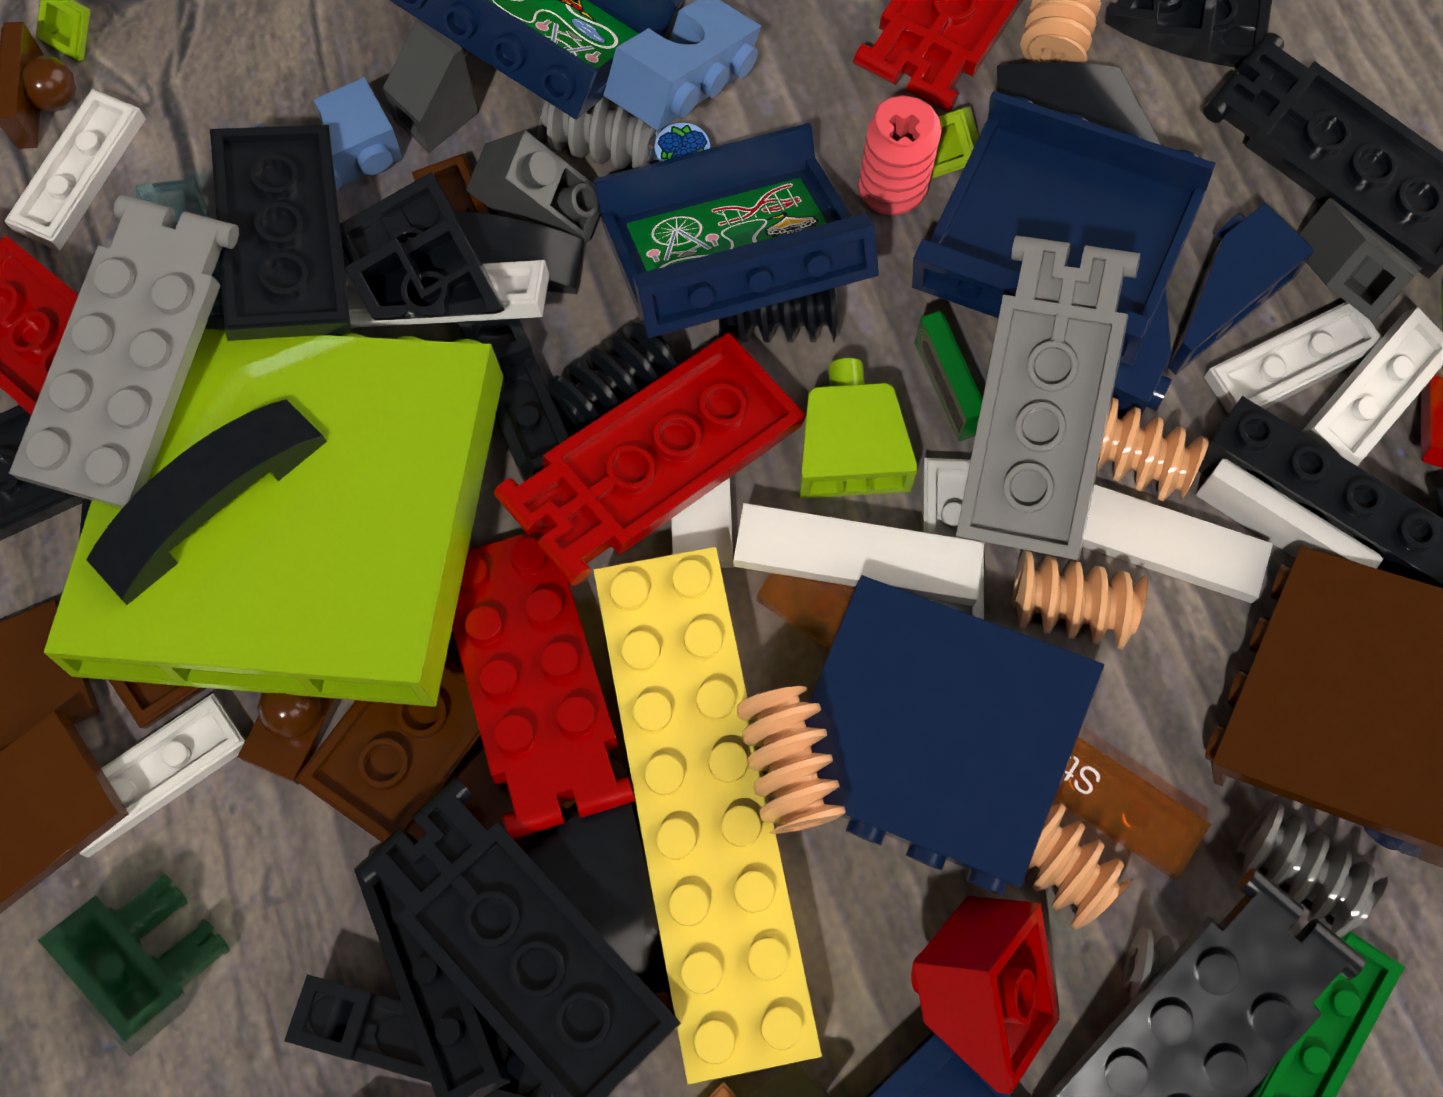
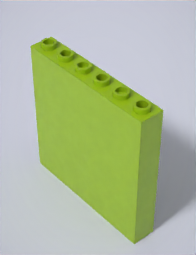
(339, 568)

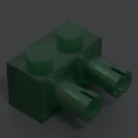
(111, 973)

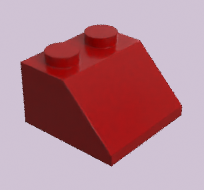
(989, 987)

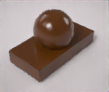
(29, 85)
(287, 732)

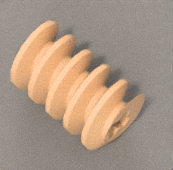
(1059, 30)
(1150, 453)
(1078, 599)
(788, 760)
(1075, 869)

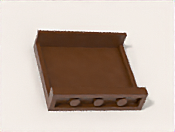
(1344, 700)

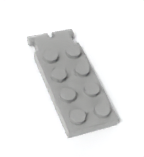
(124, 354)
(1047, 399)

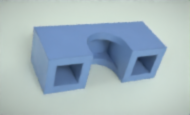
(669, 78)
(359, 132)

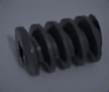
(808, 311)
(610, 375)

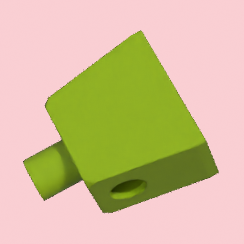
(854, 438)

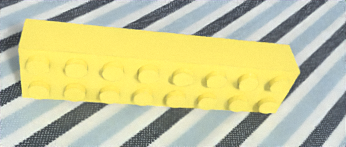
(706, 849)

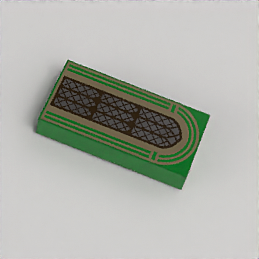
(949, 374)

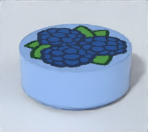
(680, 140)

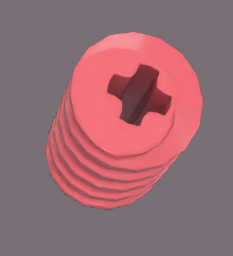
(899, 155)

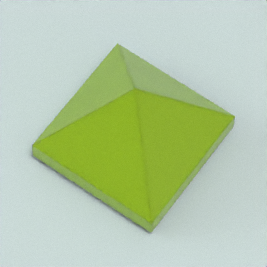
(64, 26)

